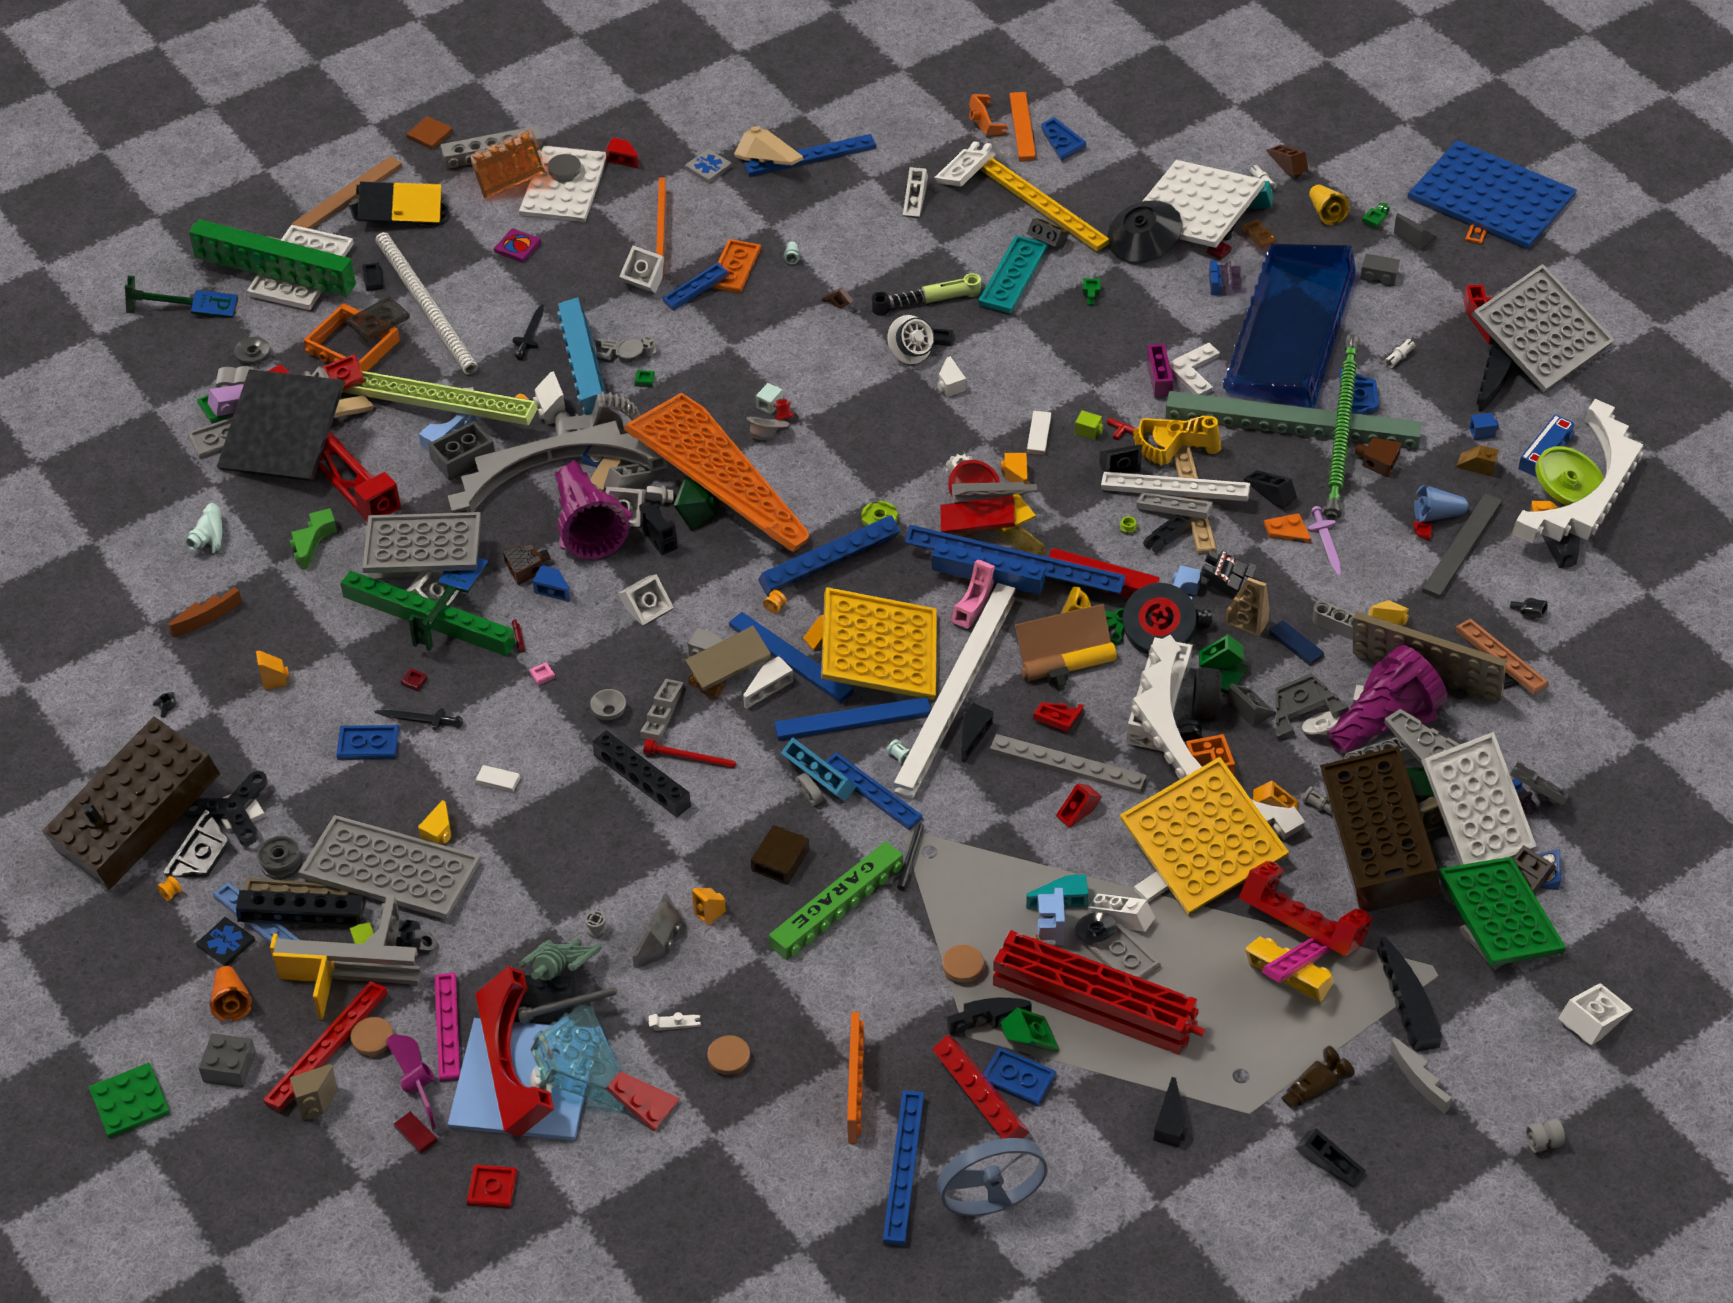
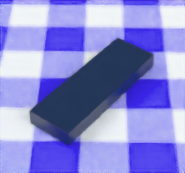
(1296, 643)

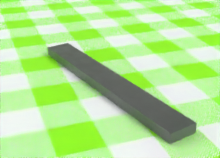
(1461, 546)

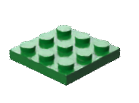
(129, 1100)

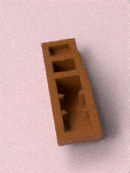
(200, 615)

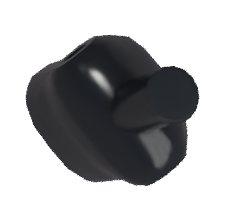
(1531, 607)

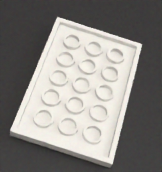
(564, 198)
(293, 294)
(1478, 801)

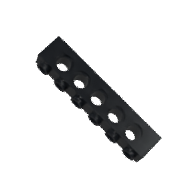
(641, 774)
(299, 908)

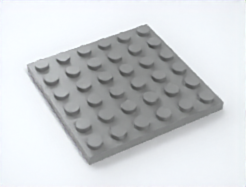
(1542, 327)

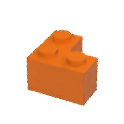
(1211, 748)

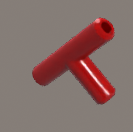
(1122, 427)

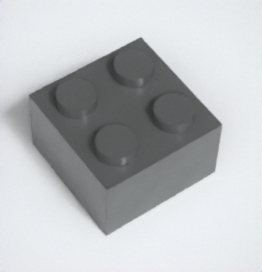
(227, 1060)

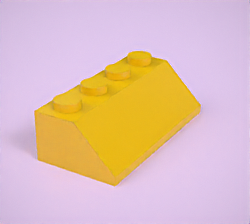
(1309, 980)

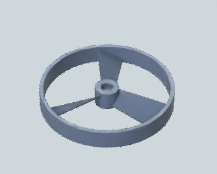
(956, 1176)

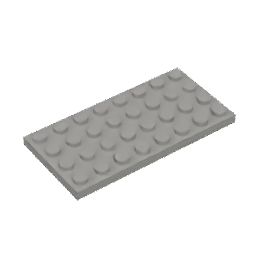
(390, 863)

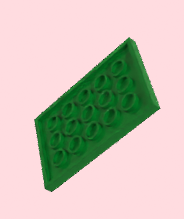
(1501, 911)

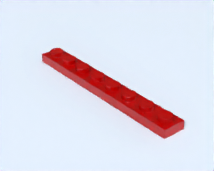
(327, 1043)

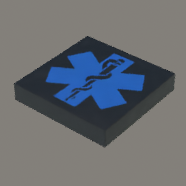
(225, 941)

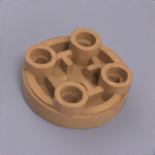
(963, 963)
(370, 1036)
(728, 1055)

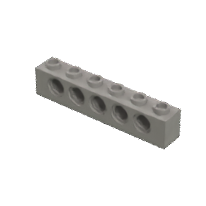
(459, 152)

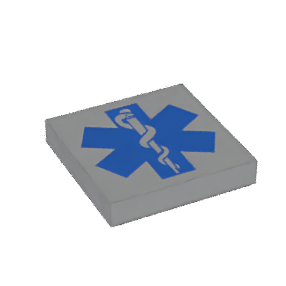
(708, 166)

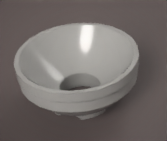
(606, 699)

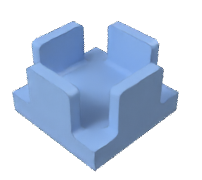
(1051, 927)

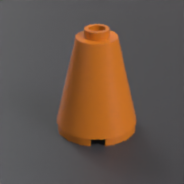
(229, 996)

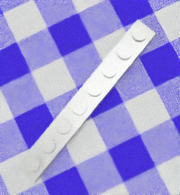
(1175, 486)

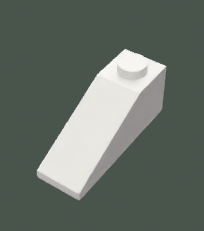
(915, 192)
(770, 679)

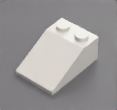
(1594, 1013)

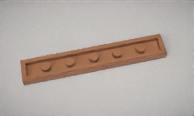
(1514, 666)

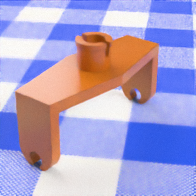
(980, 115)

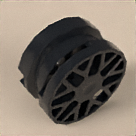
(1189, 730)

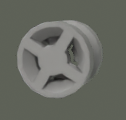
(649, 346)

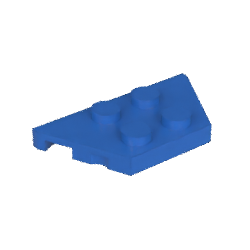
(1365, 395)

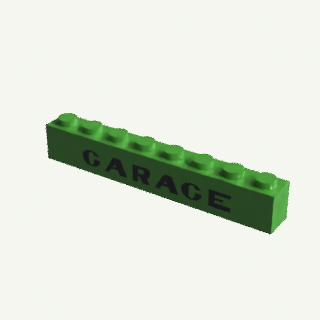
(836, 900)

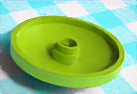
(1567, 474)

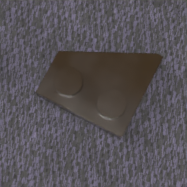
(1533, 868)

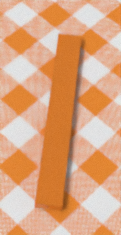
(660, 246)

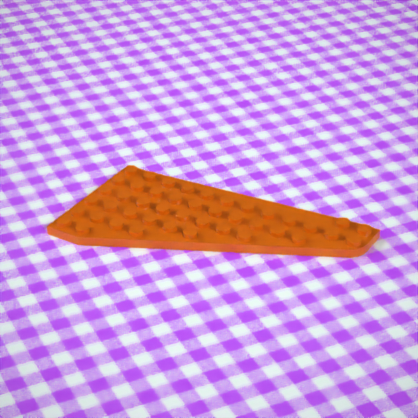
(702, 450)

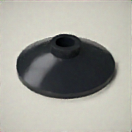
(1095, 927)

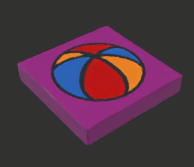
(517, 245)

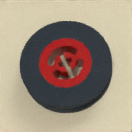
(1158, 600)

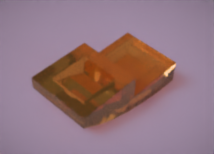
(1259, 234)

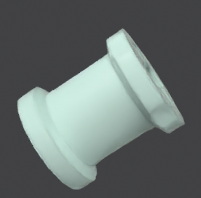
(898, 751)

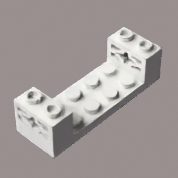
(1136, 734)

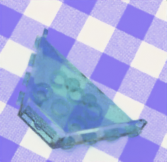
(583, 1056)

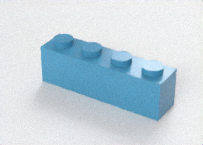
(818, 769)

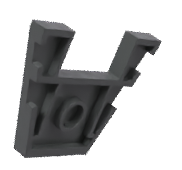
(1301, 697)
(1538, 784)

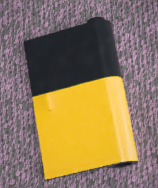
(399, 202)

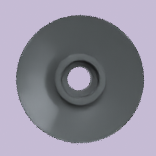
(252, 349)

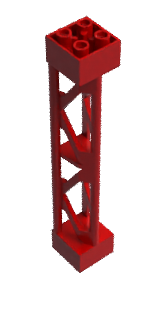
(373, 494)

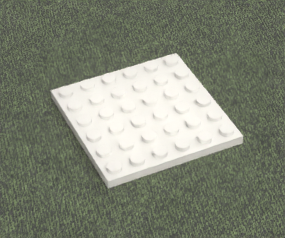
(1206, 199)

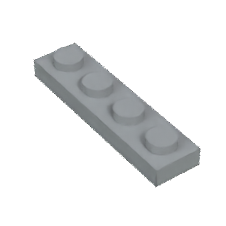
(1174, 505)

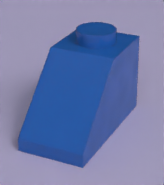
(551, 583)

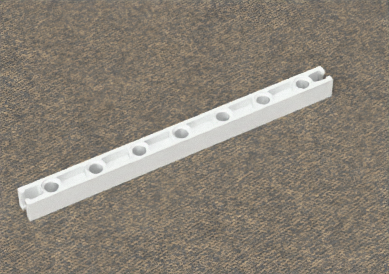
(954, 692)

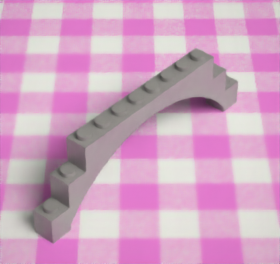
(504, 464)

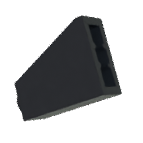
(1564, 552)

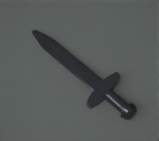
(526, 341)
(436, 719)

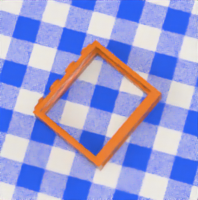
(330, 324)

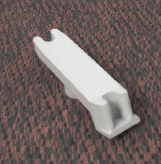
(674, 1022)

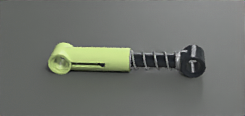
(968, 286)

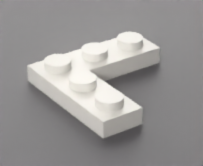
(1184, 367)

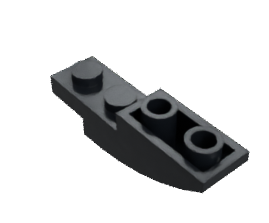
(985, 1011)

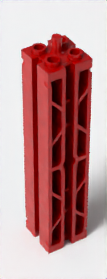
(1096, 992)

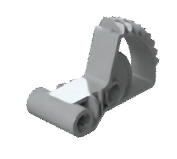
(565, 423)

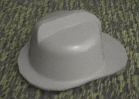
(765, 428)

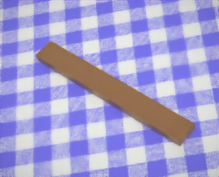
(347, 194)

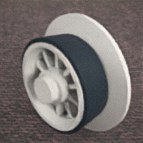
(910, 339)

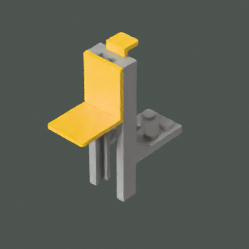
(323, 961)

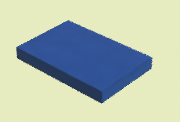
(367, 742)
(1019, 1076)

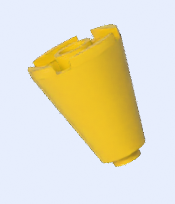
(1329, 204)

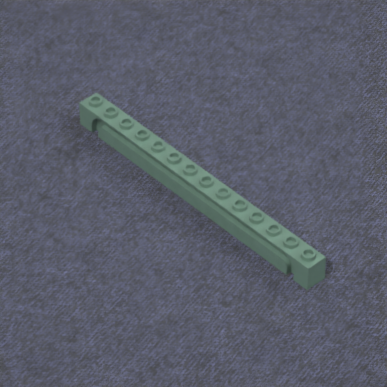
(1290, 419)

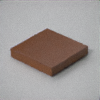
(429, 133)

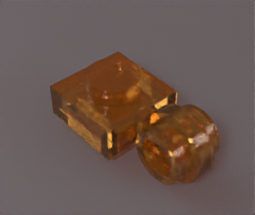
(714, 691)

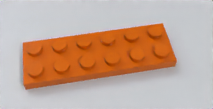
(855, 1087)

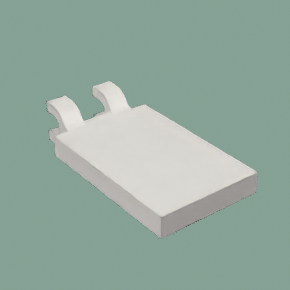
(965, 165)

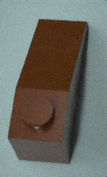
(1289, 159)

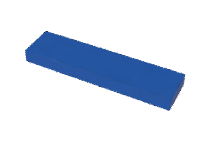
(695, 286)

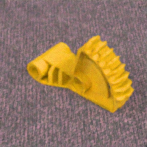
(1173, 434)

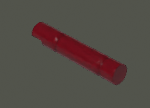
(518, 636)

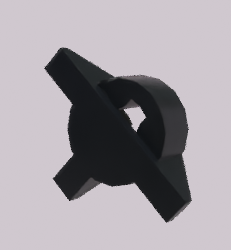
(165, 702)

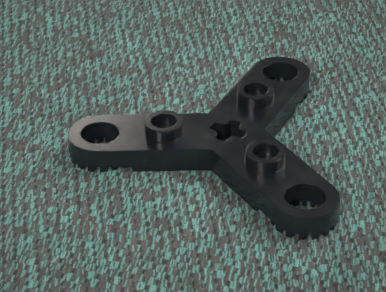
(237, 818)

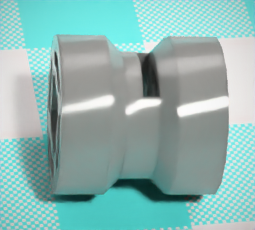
(596, 924)

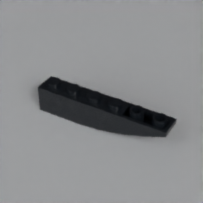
(1496, 376)
(1410, 999)

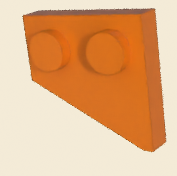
(1287, 528)

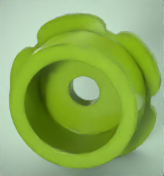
(1128, 524)

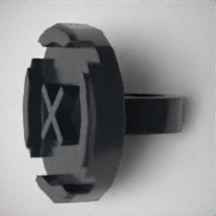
(412, 935)

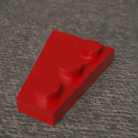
(642, 1099)

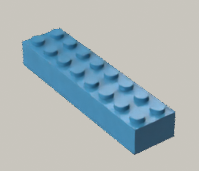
(582, 353)

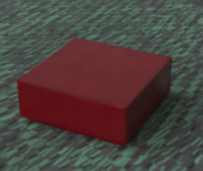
(414, 679)

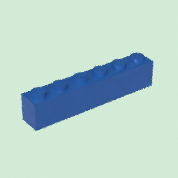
(1007, 571)

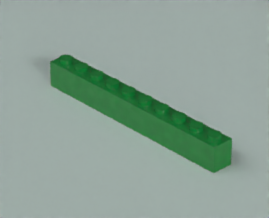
(449, 621)

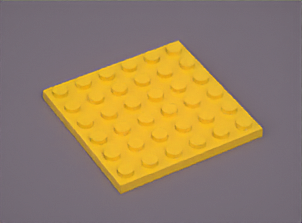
(879, 643)
(1203, 835)

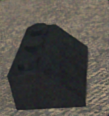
(545, 992)

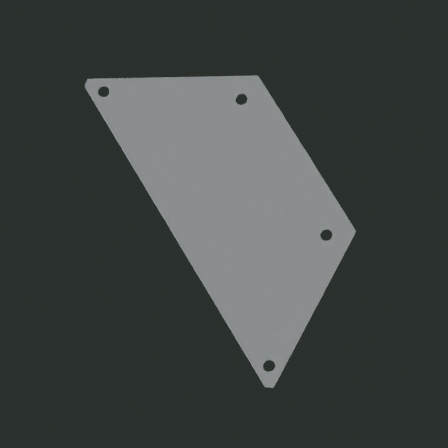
(1247, 1016)

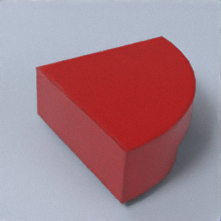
(1422, 529)

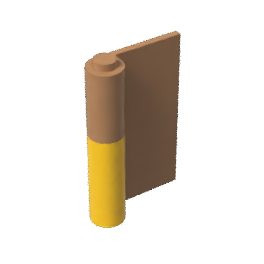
(1066, 639)

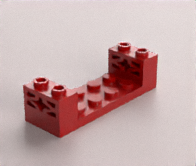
(1340, 936)

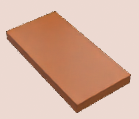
(738, 260)

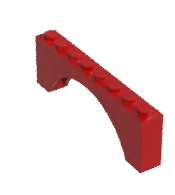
(497, 1004)

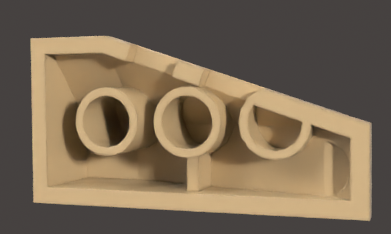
(766, 147)
(1249, 608)

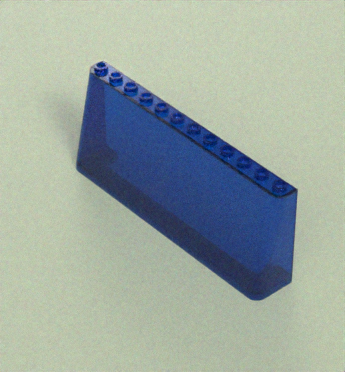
(1292, 323)

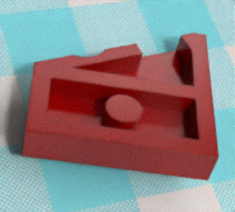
(1058, 715)

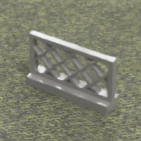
(977, 491)

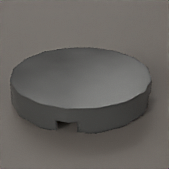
(564, 166)

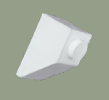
(951, 379)

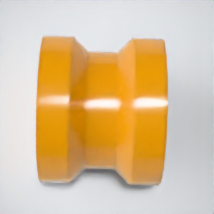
(774, 601)
(169, 888)

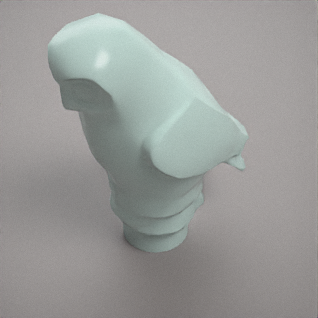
(207, 530)

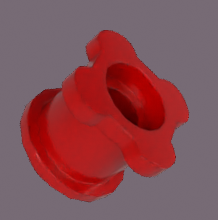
(783, 409)

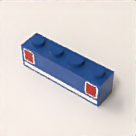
(1554, 434)

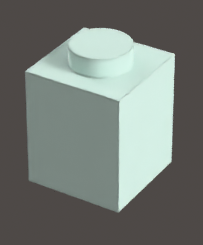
(767, 398)

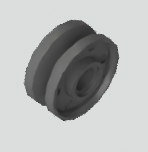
(279, 857)

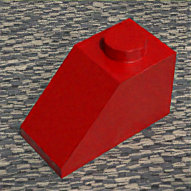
(621, 153)
(1078, 804)

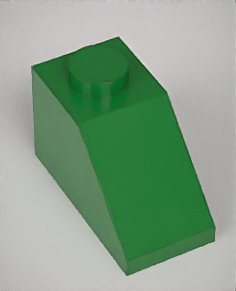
(1221, 654)

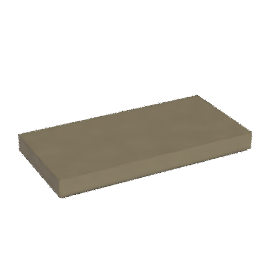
(728, 658)

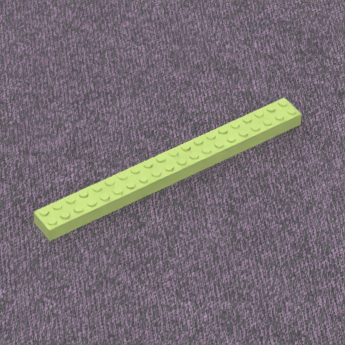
(445, 398)

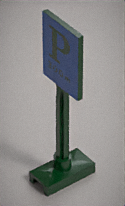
(203, 303)
(455, 580)

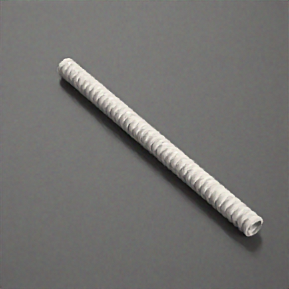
(426, 303)

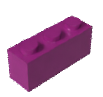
(1159, 370)

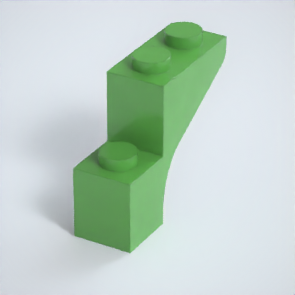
(307, 539)

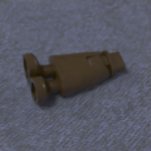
(1318, 1078)

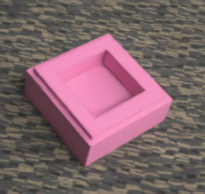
(542, 674)

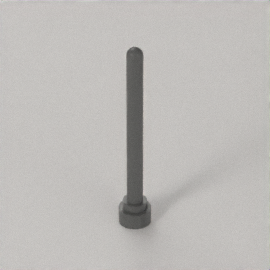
(527, 1014)

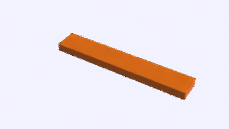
(1022, 126)

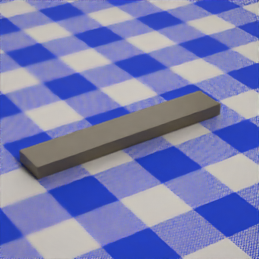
(293, 886)

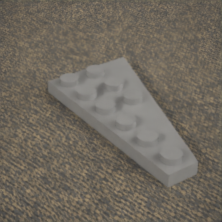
(1417, 737)

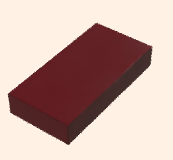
(415, 1132)

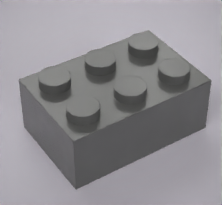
(457, 450)

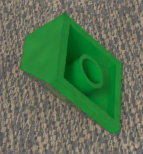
(1029, 1029)

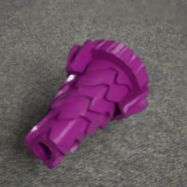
(591, 520)
(1398, 682)

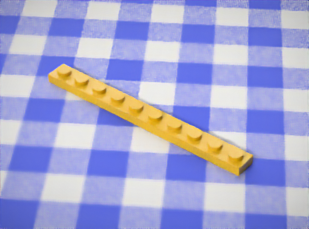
(1045, 204)

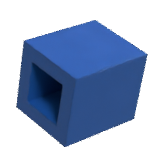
(1483, 426)

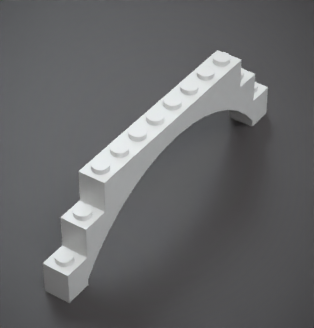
(1583, 516)
(1156, 715)

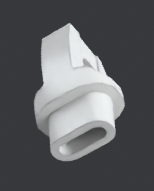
(659, 494)

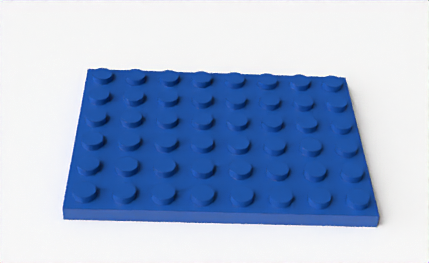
(1492, 194)

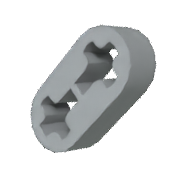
(809, 789)

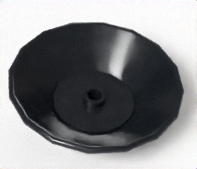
(1144, 231)

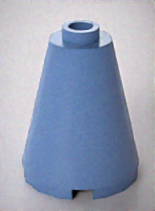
(1438, 504)

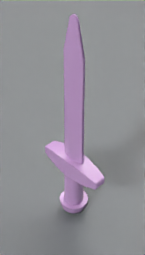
(1322, 527)

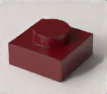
(1220, 251)

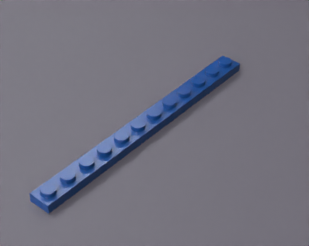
(1055, 568)

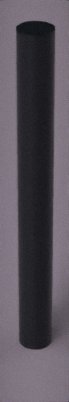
(910, 856)

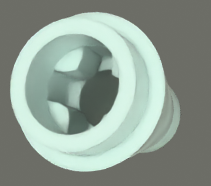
(791, 253)

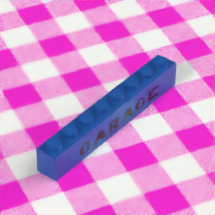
(829, 555)

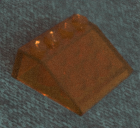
(508, 163)

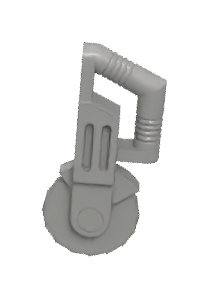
(624, 349)

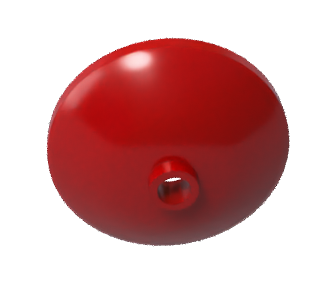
(972, 472)

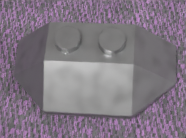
(659, 934)

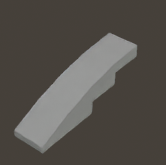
(662, 709)
(1416, 1071)

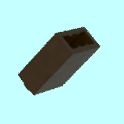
(780, 854)

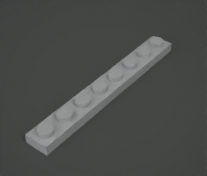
(1068, 763)

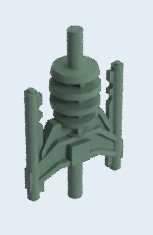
(552, 958)

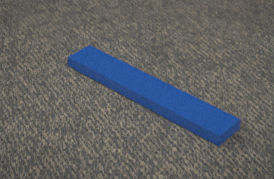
(876, 792)

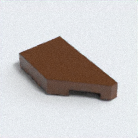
(838, 297)

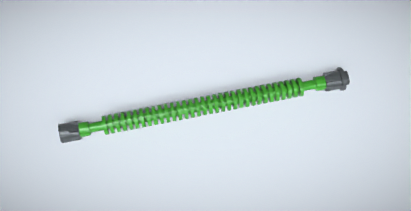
(1342, 426)

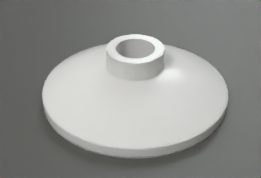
(1320, 723)

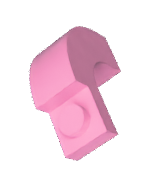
(976, 597)

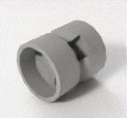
(1545, 1135)

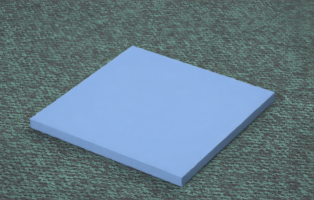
(475, 1098)

